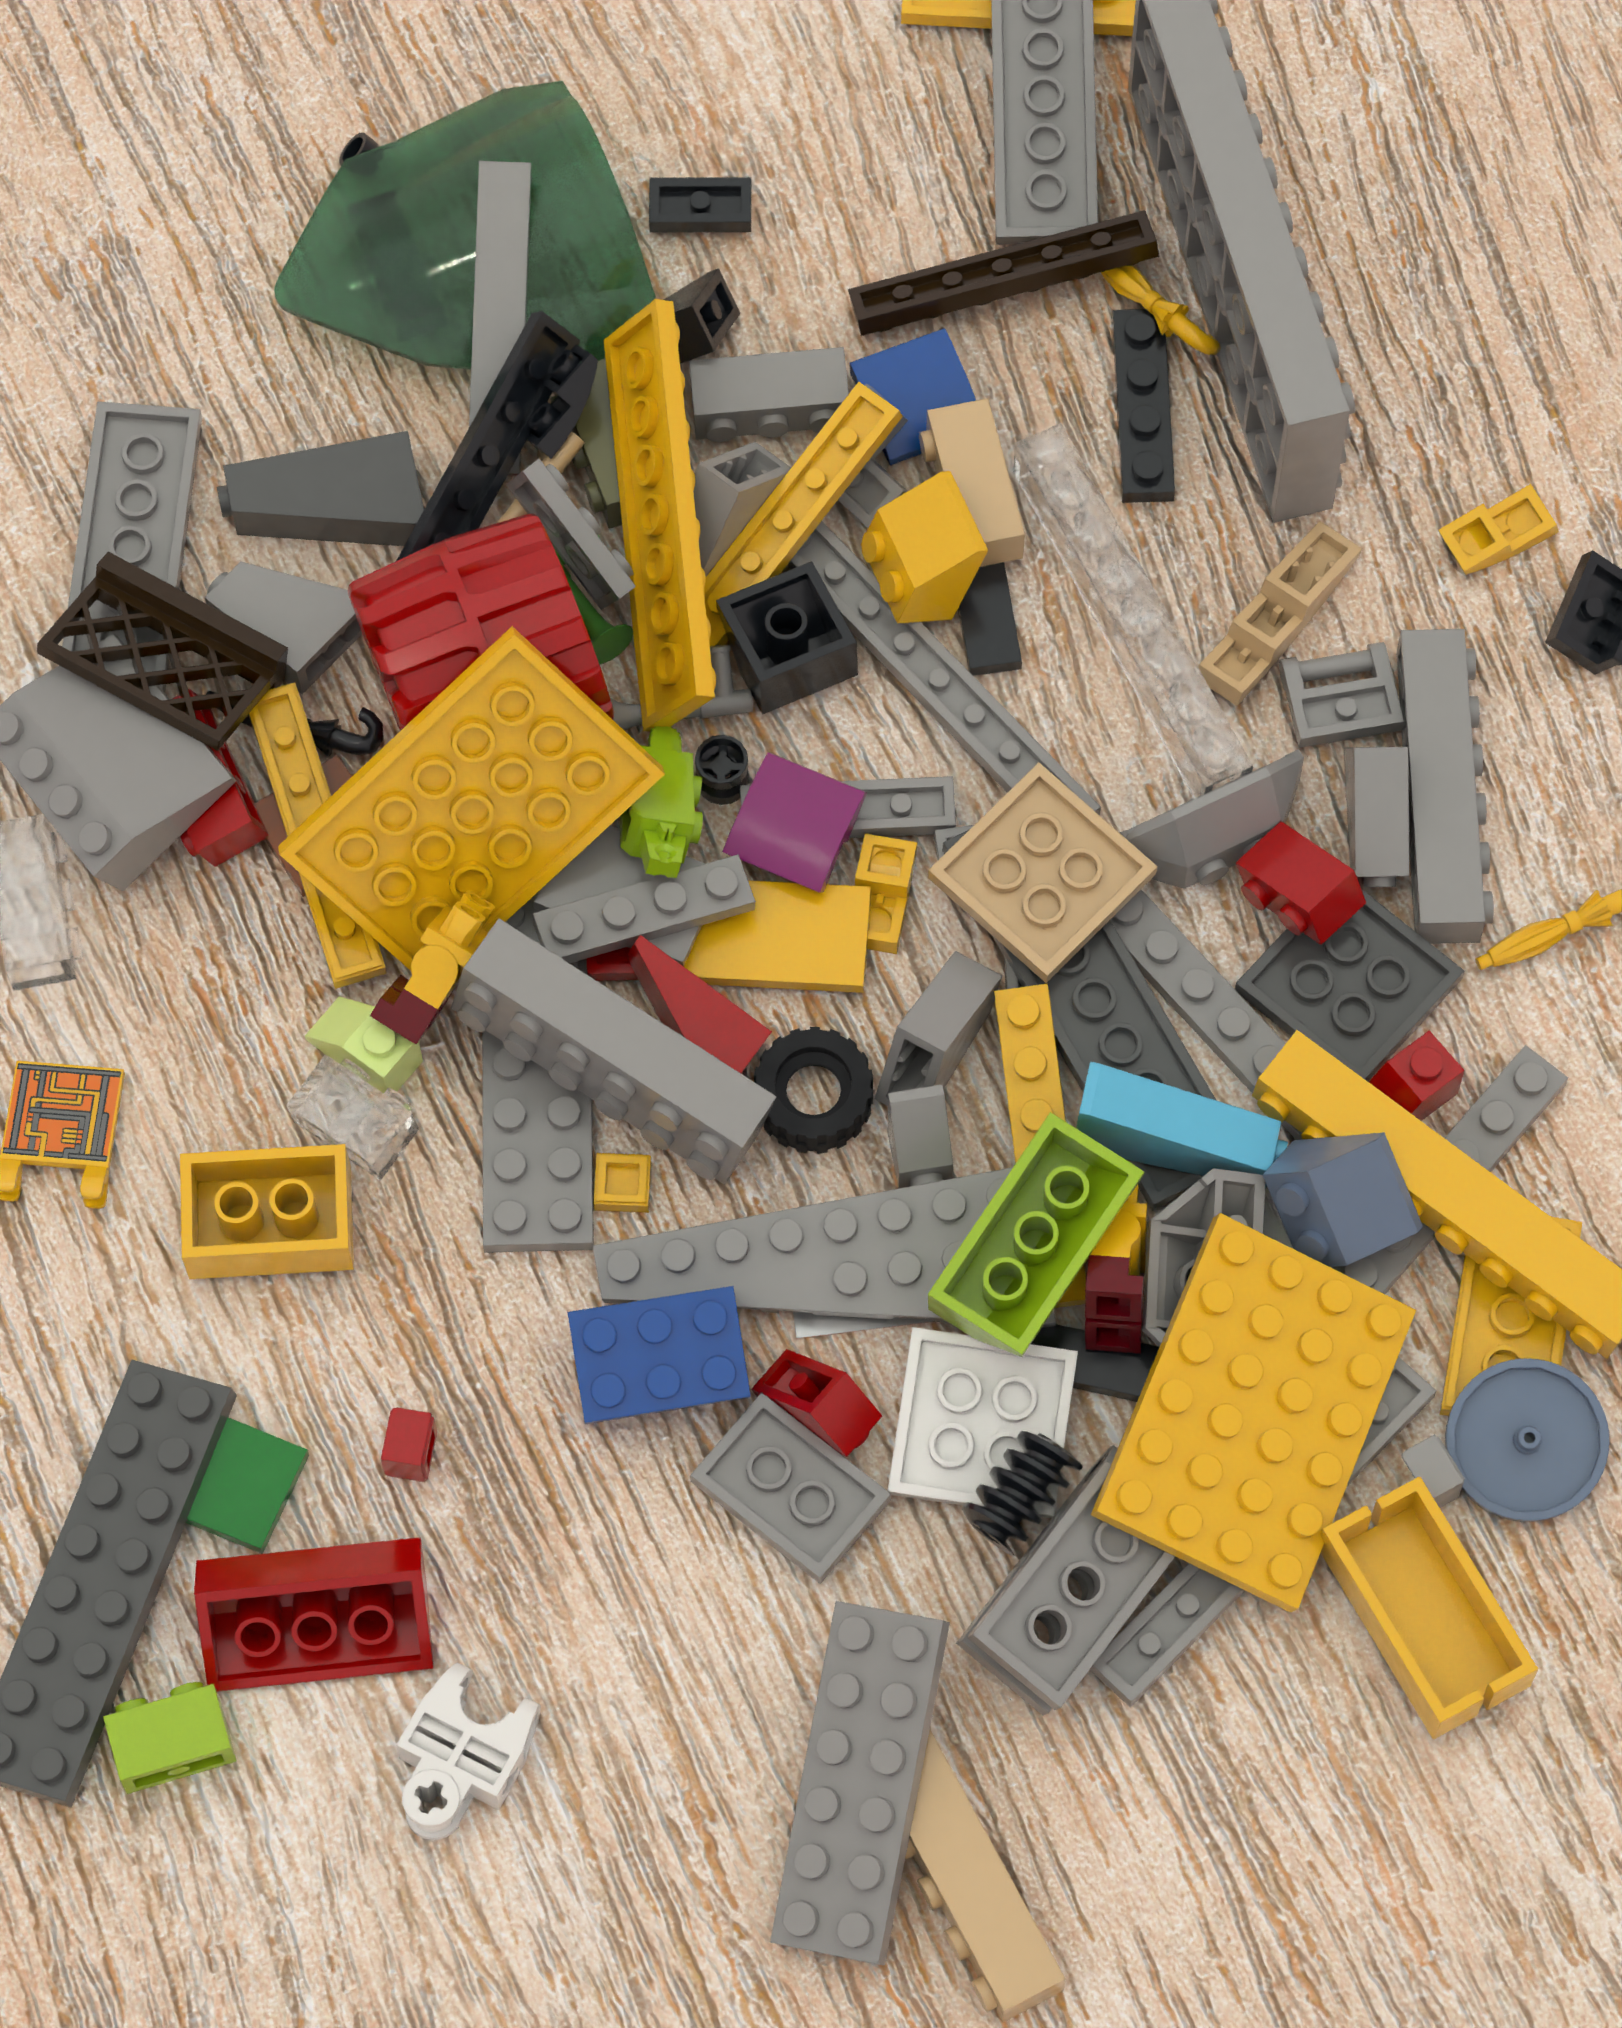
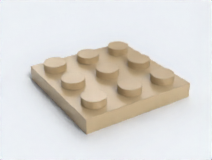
(1042, 872)

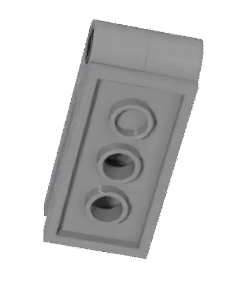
(1113, 1577)

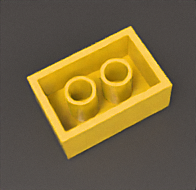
(266, 1211)

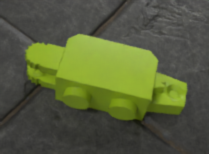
(665, 816)

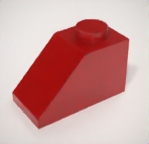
(1420, 1076)
(820, 1400)

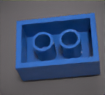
(659, 1355)

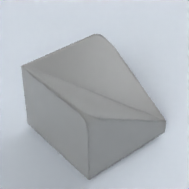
(1436, 1468)

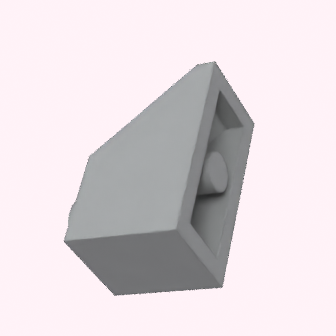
(919, 1136)

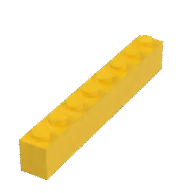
(1454, 1195)

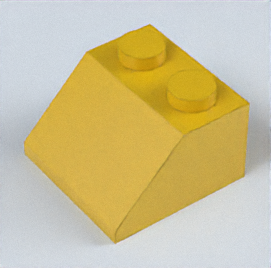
(924, 550)

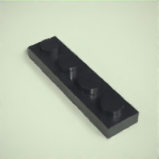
(1142, 407)

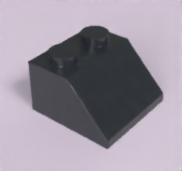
(788, 637)

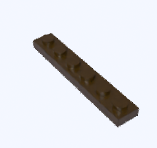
(1003, 273)

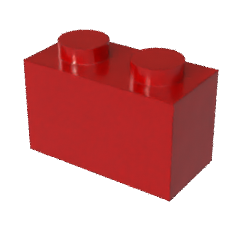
(1300, 883)

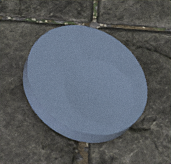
(1528, 1439)

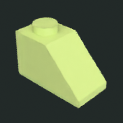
(352, 1034)

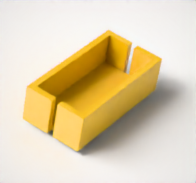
(1427, 1608)

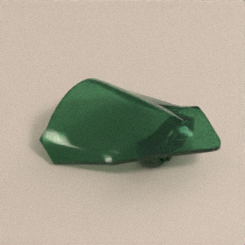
(399, 224)

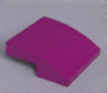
(794, 822)

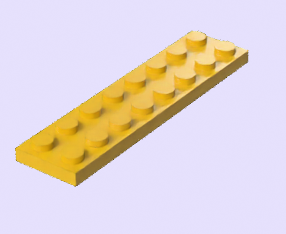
(659, 516)

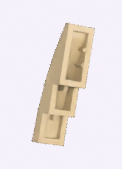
(1278, 612)

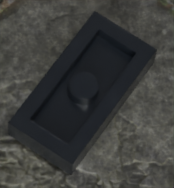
(700, 204)

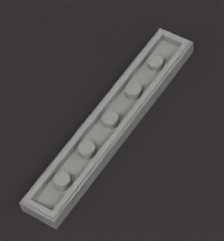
(499, 273)

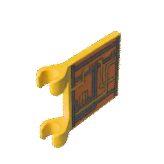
(61, 1120)

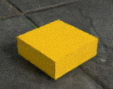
(622, 1182)

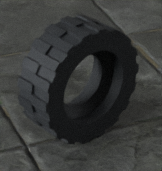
(824, 1050)

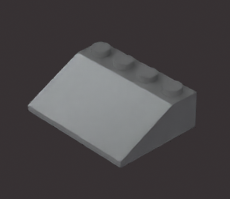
(106, 770)

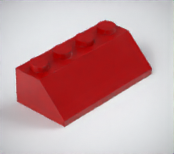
(314, 1614)

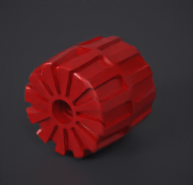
(457, 598)

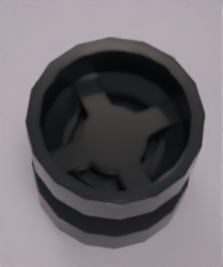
(720, 757)

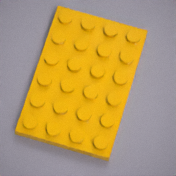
(472, 796)
(1254, 1413)

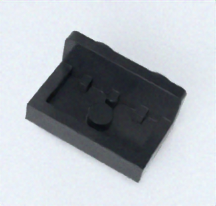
(1591, 616)

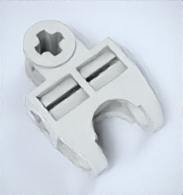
(460, 1756)

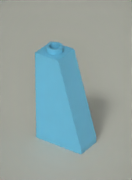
(1173, 1126)

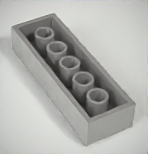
(611, 1052)

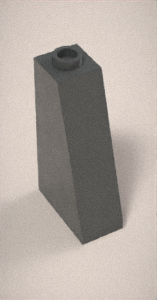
(328, 493)

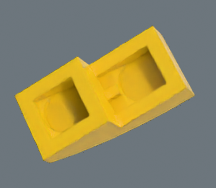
(1500, 532)
(888, 869)

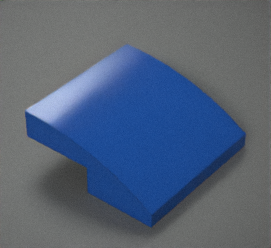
(915, 379)

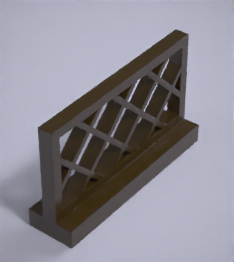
(185, 626)

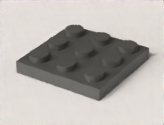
(1356, 990)

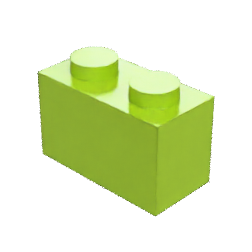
(169, 1737)

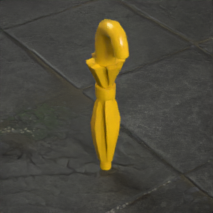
(1169, 315)
(1544, 934)

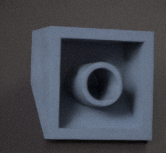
(1341, 1197)

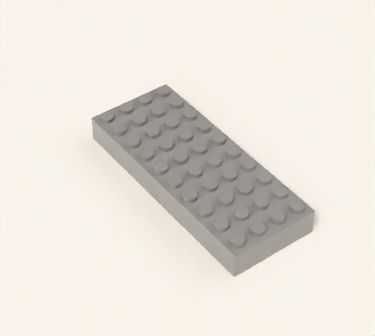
(1241, 253)

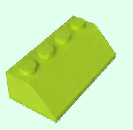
(1033, 1237)

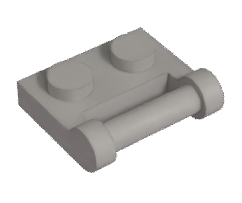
(1344, 708)

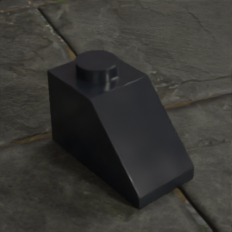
(704, 315)

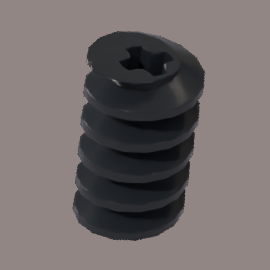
(1019, 1489)

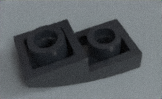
(571, 383)

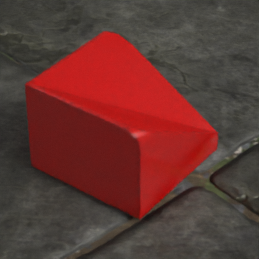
(409, 1444)

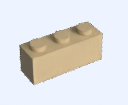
(967, 443)

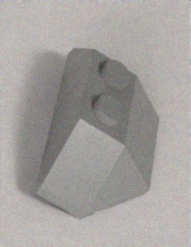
(1218, 828)
(1178, 1234)

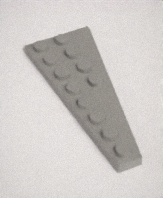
(826, 1259)

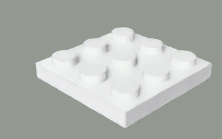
(967, 1408)

